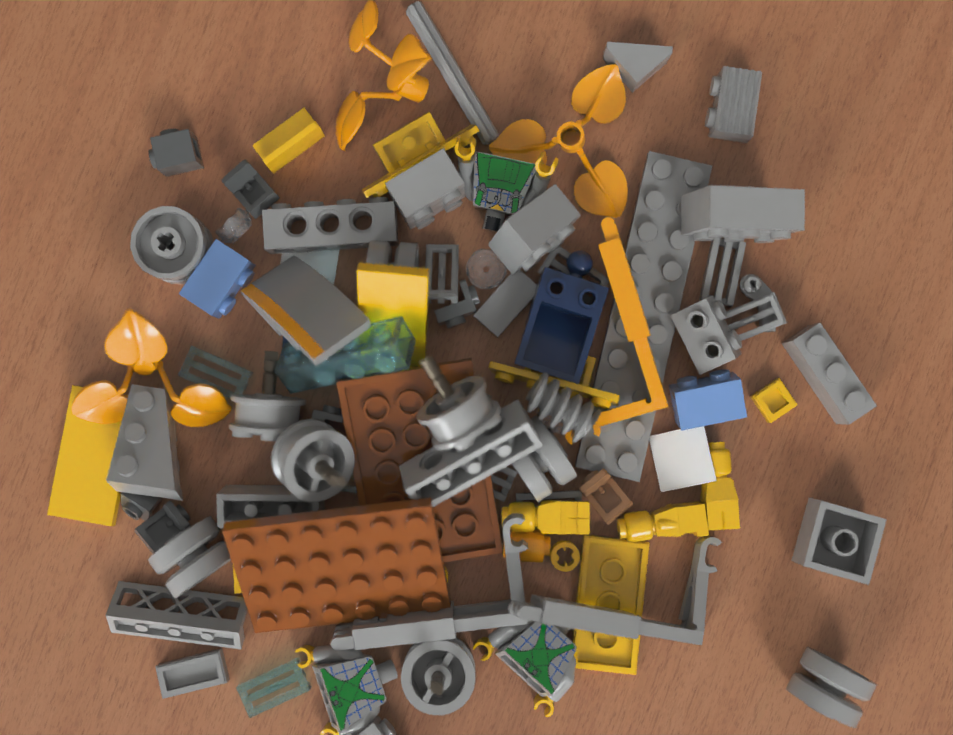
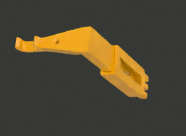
(635, 328)

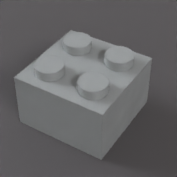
(427, 190)
(535, 230)
(839, 540)

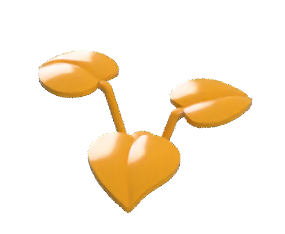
(402, 78)
(598, 96)
(141, 347)

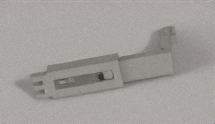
(443, 624)
(625, 624)

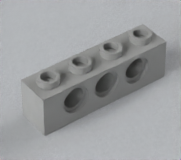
(280, 218)
(450, 471)

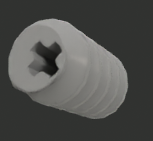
(561, 407)

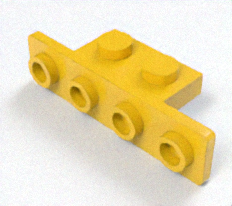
(412, 145)
(598, 397)

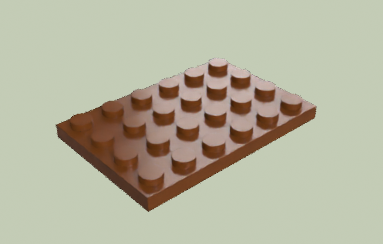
(385, 433)
(339, 564)

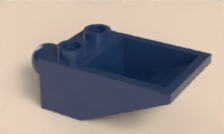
(561, 324)

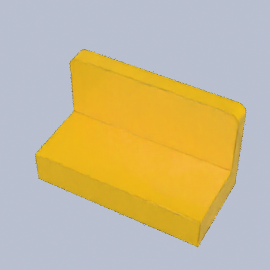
(288, 140)

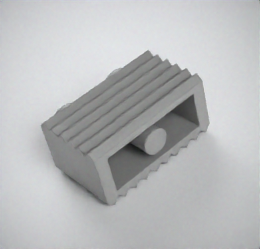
(734, 104)

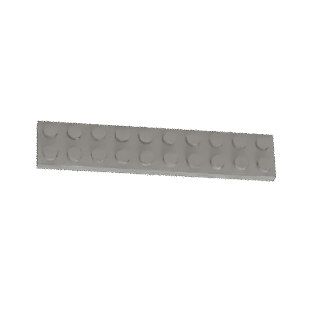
(659, 267)

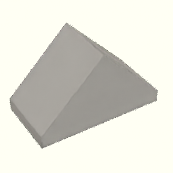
(636, 61)

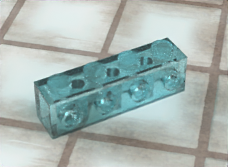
(377, 351)

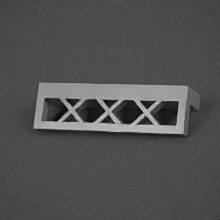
(176, 626)

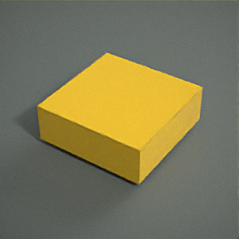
(773, 400)

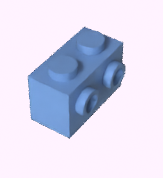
(218, 280)
(707, 399)

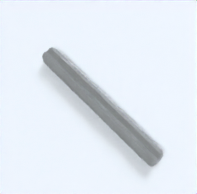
(451, 72)

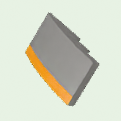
(306, 309)

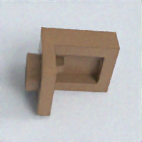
(605, 495)

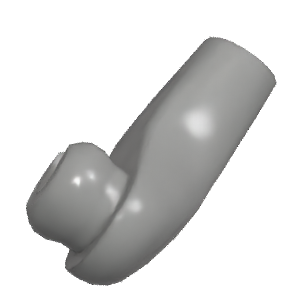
(754, 289)

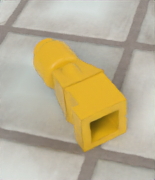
(720, 496)
(551, 517)
(666, 521)

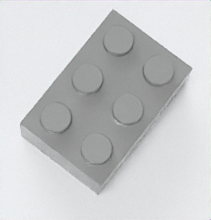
(742, 213)

